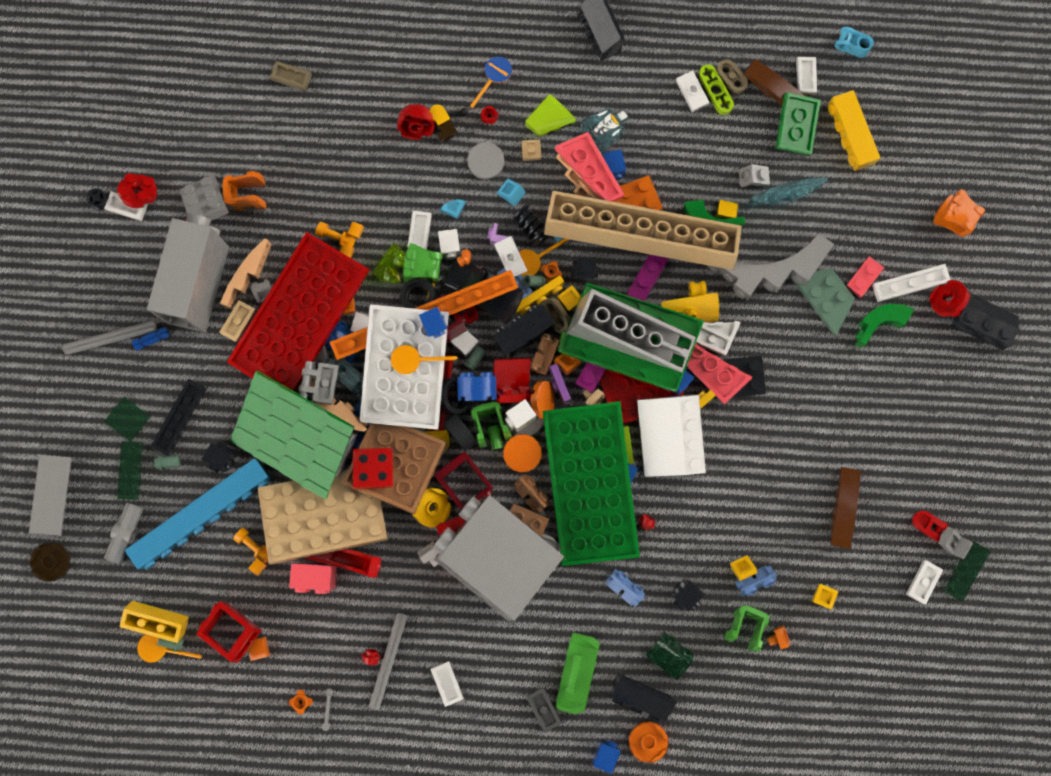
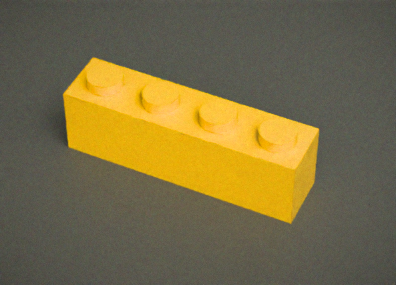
(853, 130)

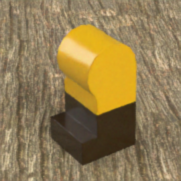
(443, 122)

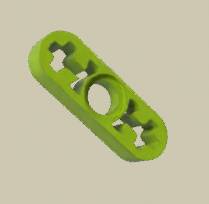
(718, 82)

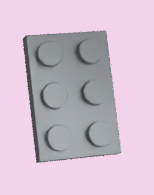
(204, 198)

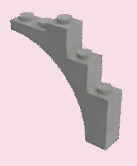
(773, 275)

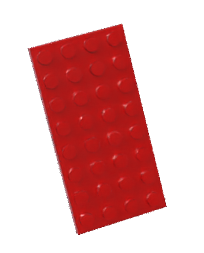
(299, 312)

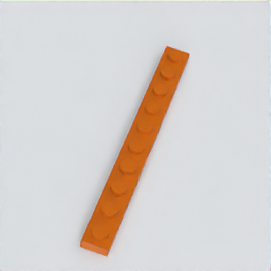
(450, 303)

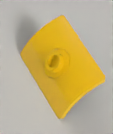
(700, 306)

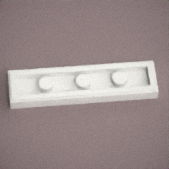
(911, 283)

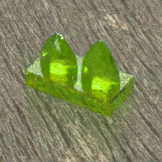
(384, 270)

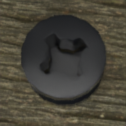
(94, 196)

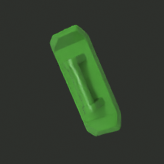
(577, 674)

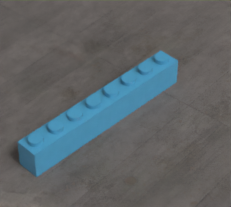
(198, 514)

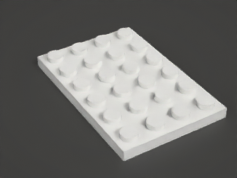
(398, 397)

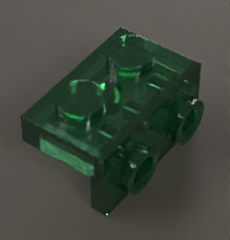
(670, 655)

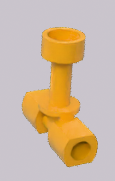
(346, 239)
(260, 552)

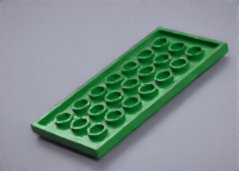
(591, 483)

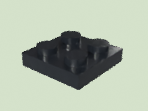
(754, 367)

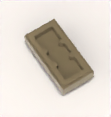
(291, 76)

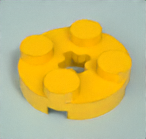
(436, 516)

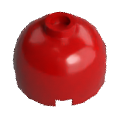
(415, 121)

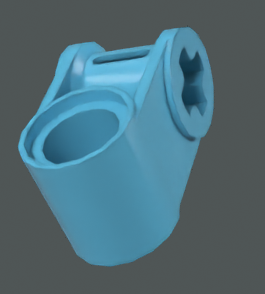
(853, 42)

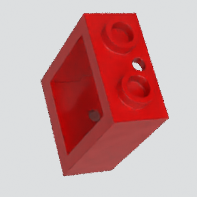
(243, 642)

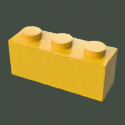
(154, 621)

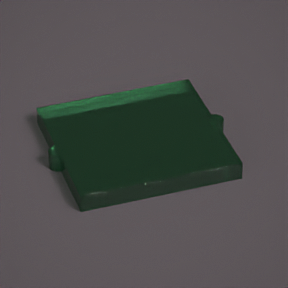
(127, 419)

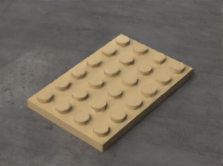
(307, 525)

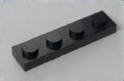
(178, 417)

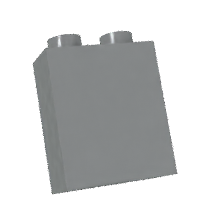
(189, 273)
(496, 556)

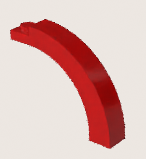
(351, 560)

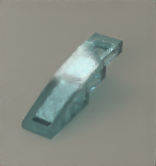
(793, 190)

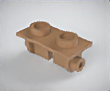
(545, 354)
(527, 486)
(532, 520)

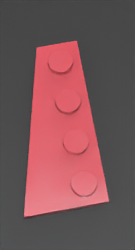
(590, 165)
(717, 374)

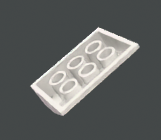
(671, 436)

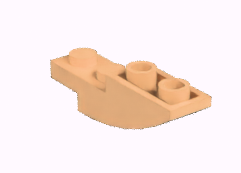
(343, 411)

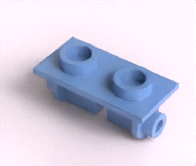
(763, 579)
(619, 581)

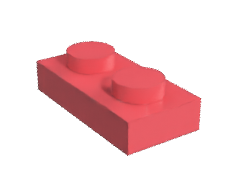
(864, 277)

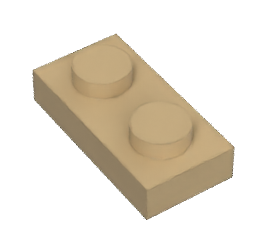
(237, 321)

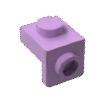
(492, 235)

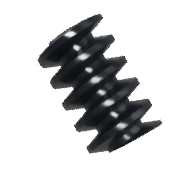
(530, 225)

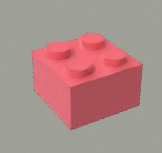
(313, 576)

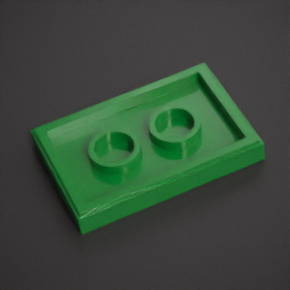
(798, 124)

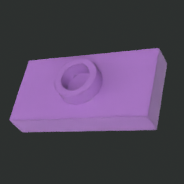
(558, 384)

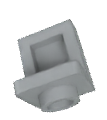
(754, 175)
(954, 543)

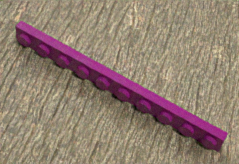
(640, 290)

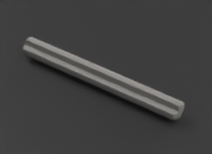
(109, 337)
(388, 661)

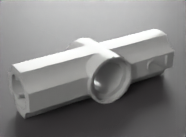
(123, 533)

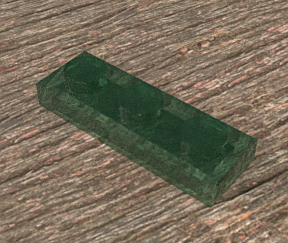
(130, 470)
(966, 572)

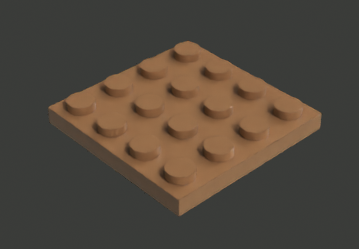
(413, 463)

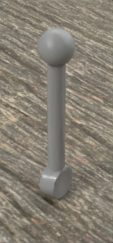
(326, 725)

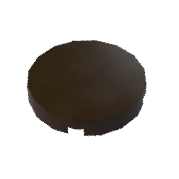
(50, 561)

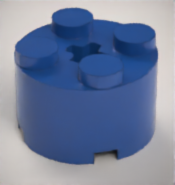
(476, 387)

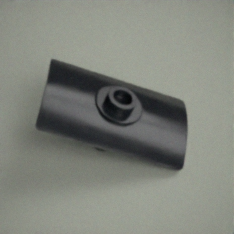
(460, 278)
(502, 306)

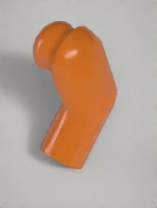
(465, 259)

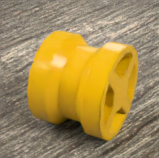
(697, 288)

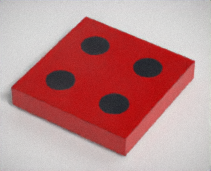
(373, 468)

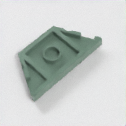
(828, 298)

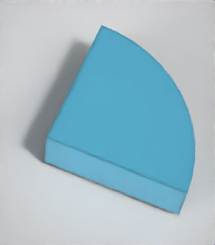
(453, 208)

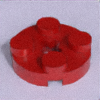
(134, 182)
(955, 305)

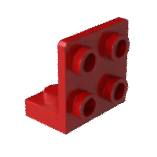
(512, 379)

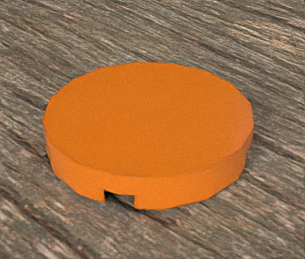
(543, 398)
(522, 452)
(648, 741)

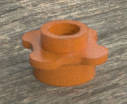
(551, 266)
(294, 702)

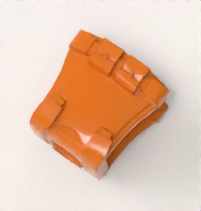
(231, 186)
(958, 214)

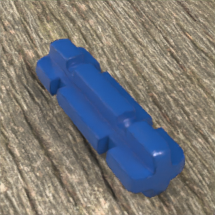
(150, 338)

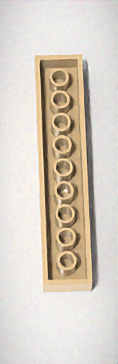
(643, 230)

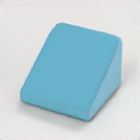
(511, 192)

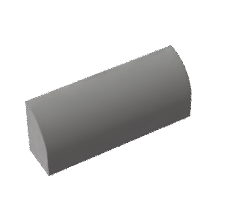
(50, 495)

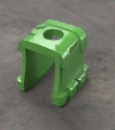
(422, 264)
(486, 410)
(762, 621)

